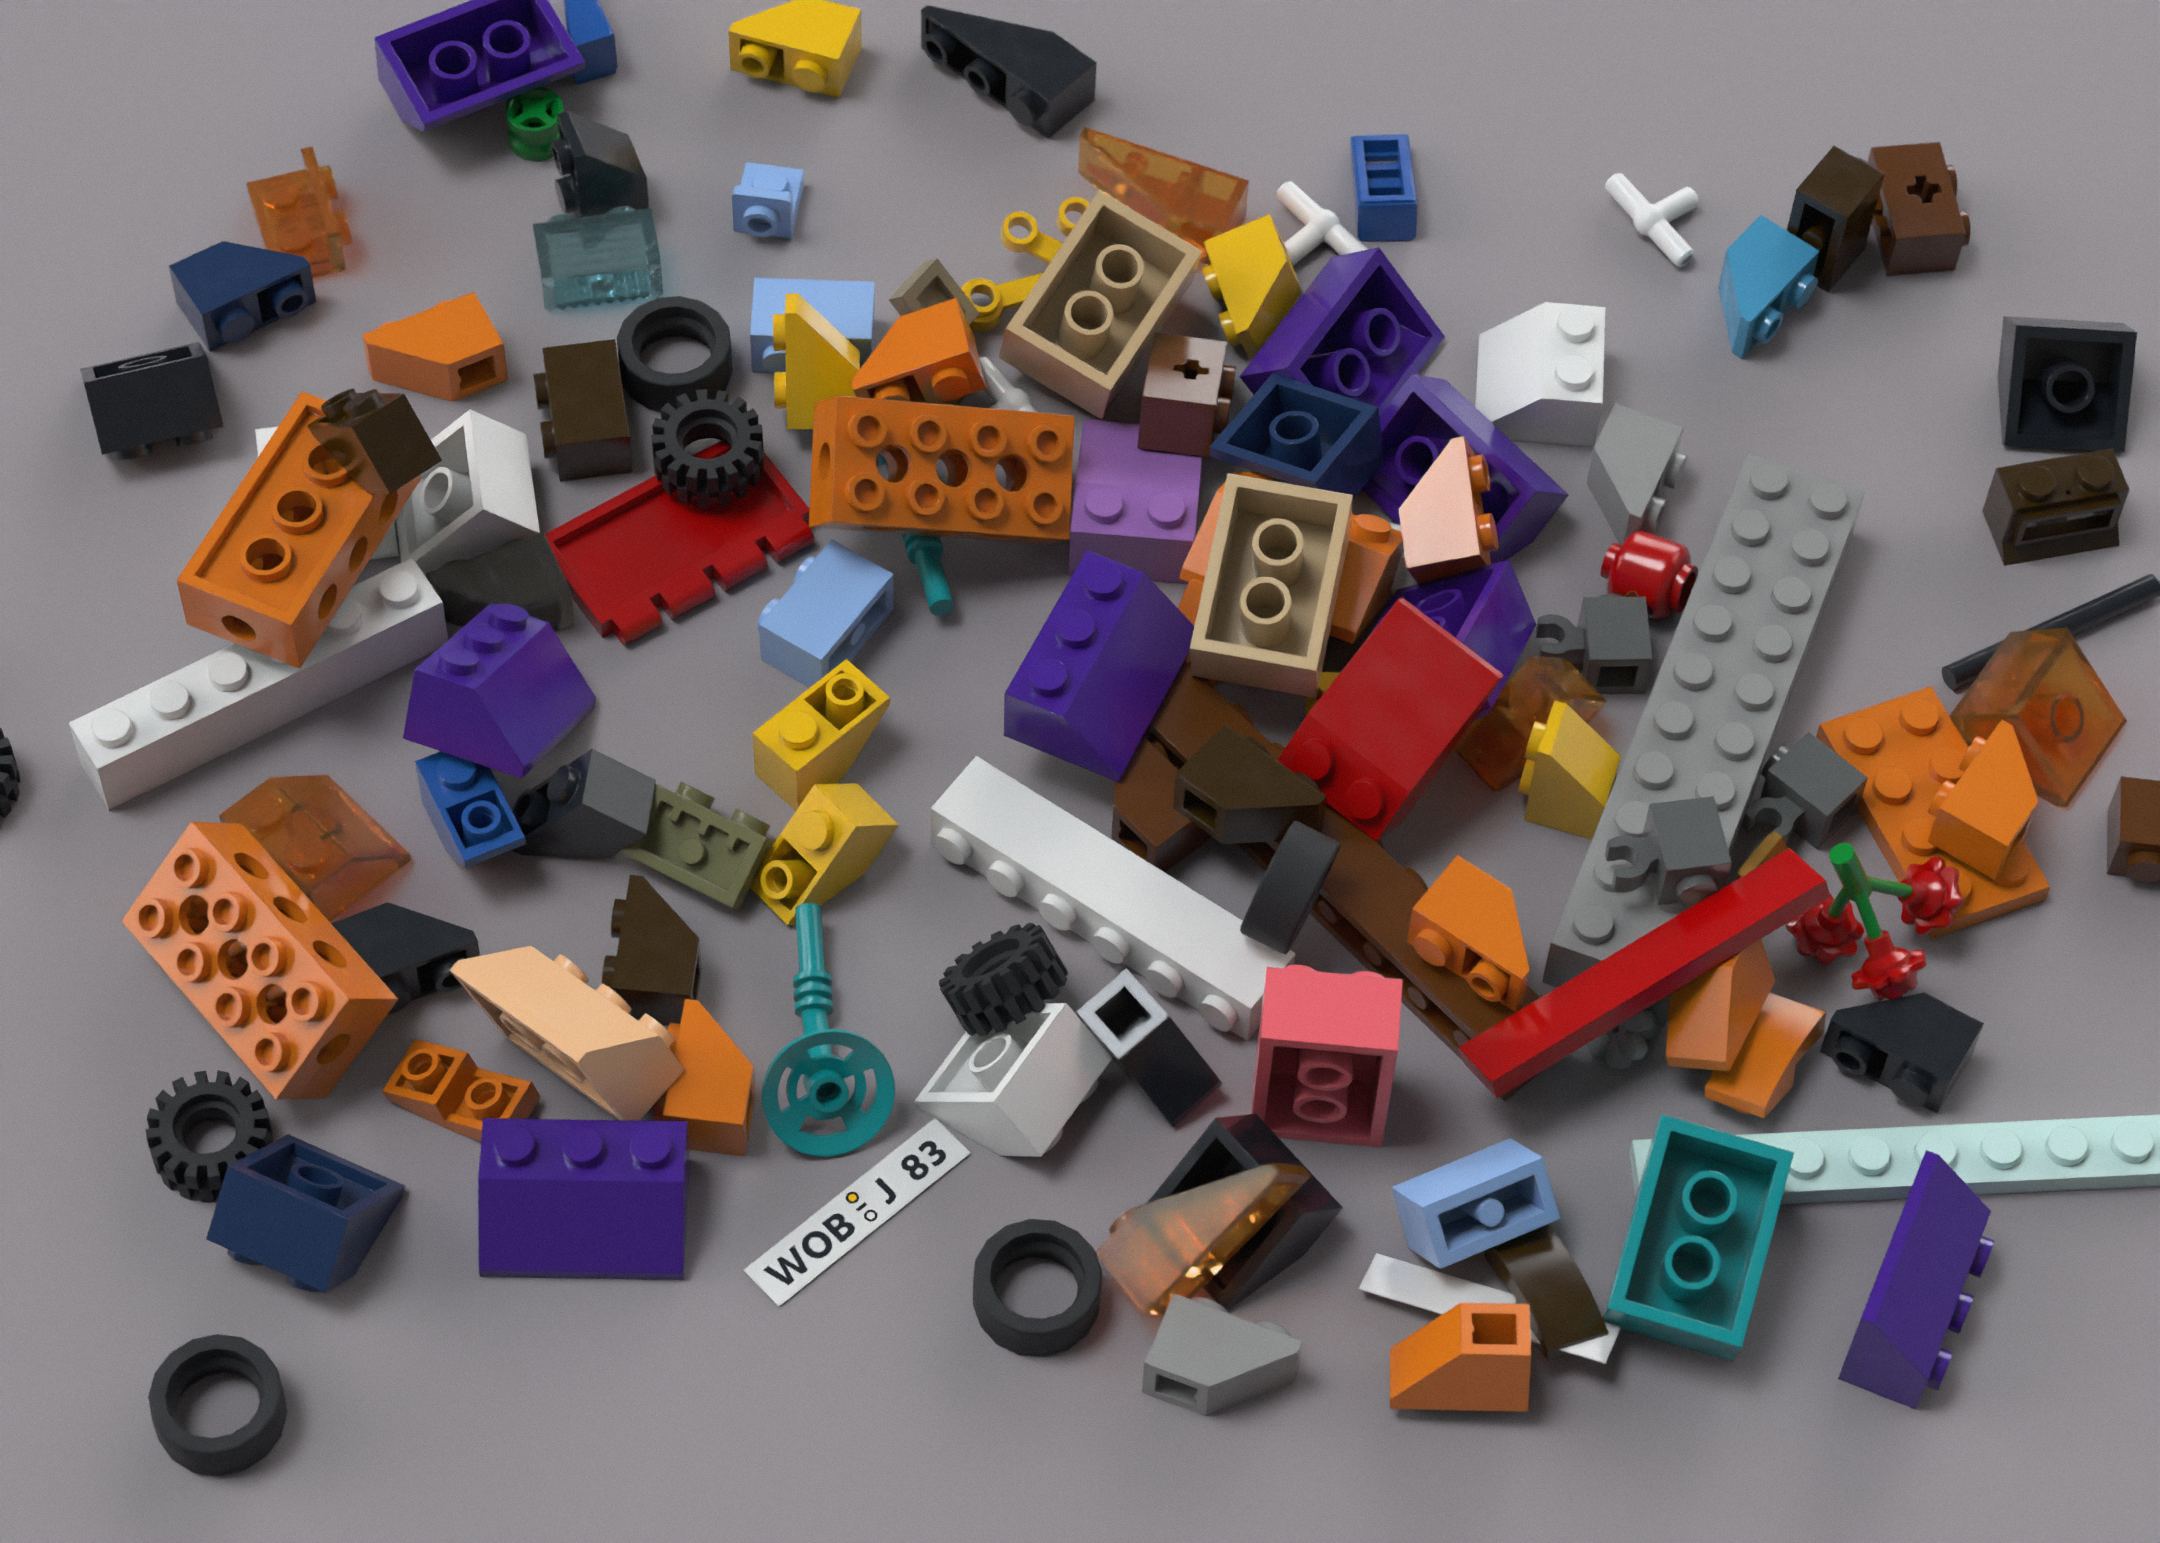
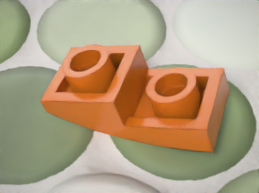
(1768, 1057)
(454, 1092)

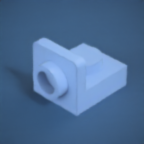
(767, 200)

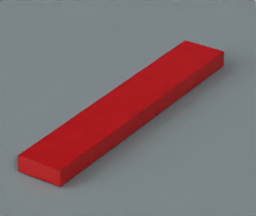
(1643, 972)

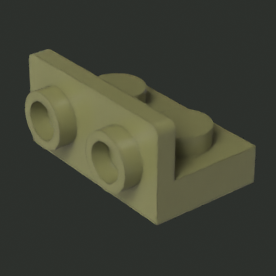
(701, 846)

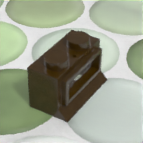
(2056, 506)

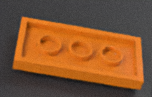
(1907, 755)

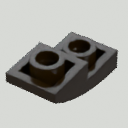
(1547, 1278)

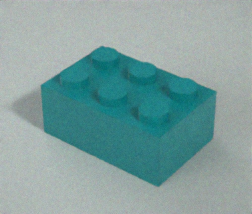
(1698, 1237)

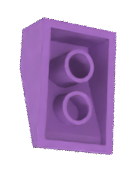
(1133, 502)

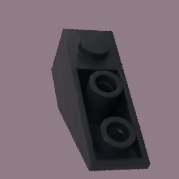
(1016, 65)

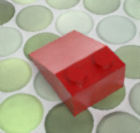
(1391, 719)

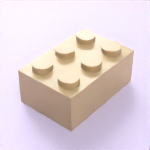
(1099, 304)
(1271, 585)

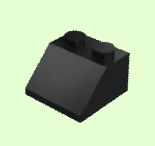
(2065, 383)
(152, 400)
(1235, 1146)

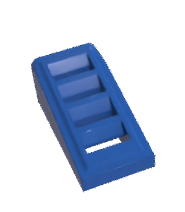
(592, 37)
(1383, 191)

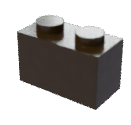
(1836, 212)
(586, 410)

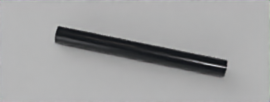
(2075, 620)

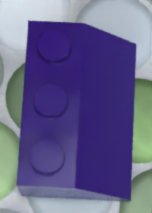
(472, 58)
(1351, 333)
(1419, 427)
(1480, 610)
(1099, 668)
(498, 692)
(583, 1198)
(1920, 1288)

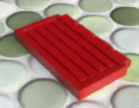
(661, 553)

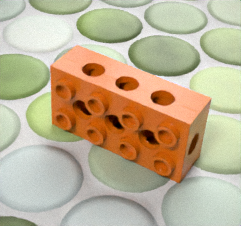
(913, 500)
(286, 545)
(259, 960)

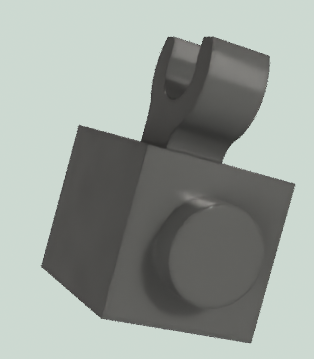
(1607, 643)
(1807, 792)
(1679, 848)

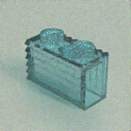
(598, 258)

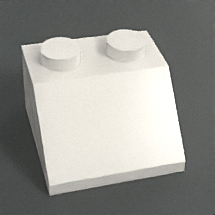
(1544, 374)
(470, 498)
(1018, 1083)

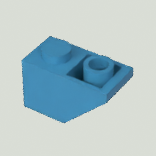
(1761, 280)

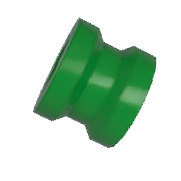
(533, 123)

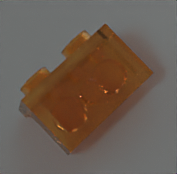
(298, 217)

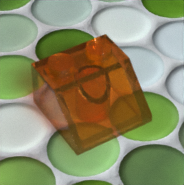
(2052, 701)
(319, 839)

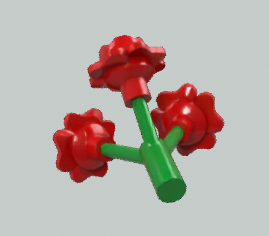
(1830, 929)

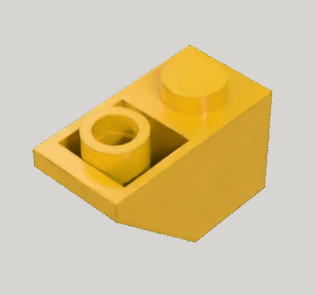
(799, 45)
(1255, 280)
(817, 361)
(818, 733)
(1567, 773)
(823, 848)

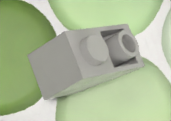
(1632, 467)
(1216, 1358)

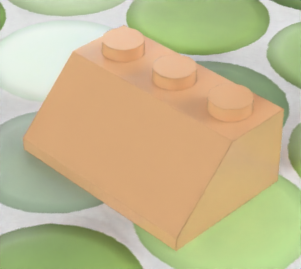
(573, 1028)

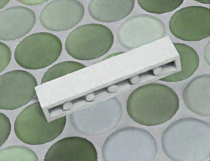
(246, 694)
(1105, 896)

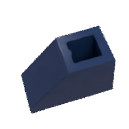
(239, 290)

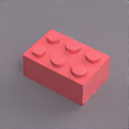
(1326, 1054)

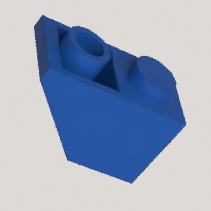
(467, 808)

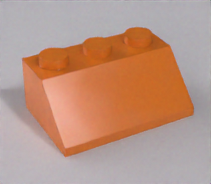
(1366, 574)

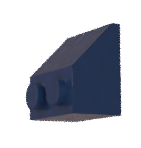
(1304, 437)
(302, 1212)

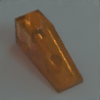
(1164, 188)
(1193, 1234)

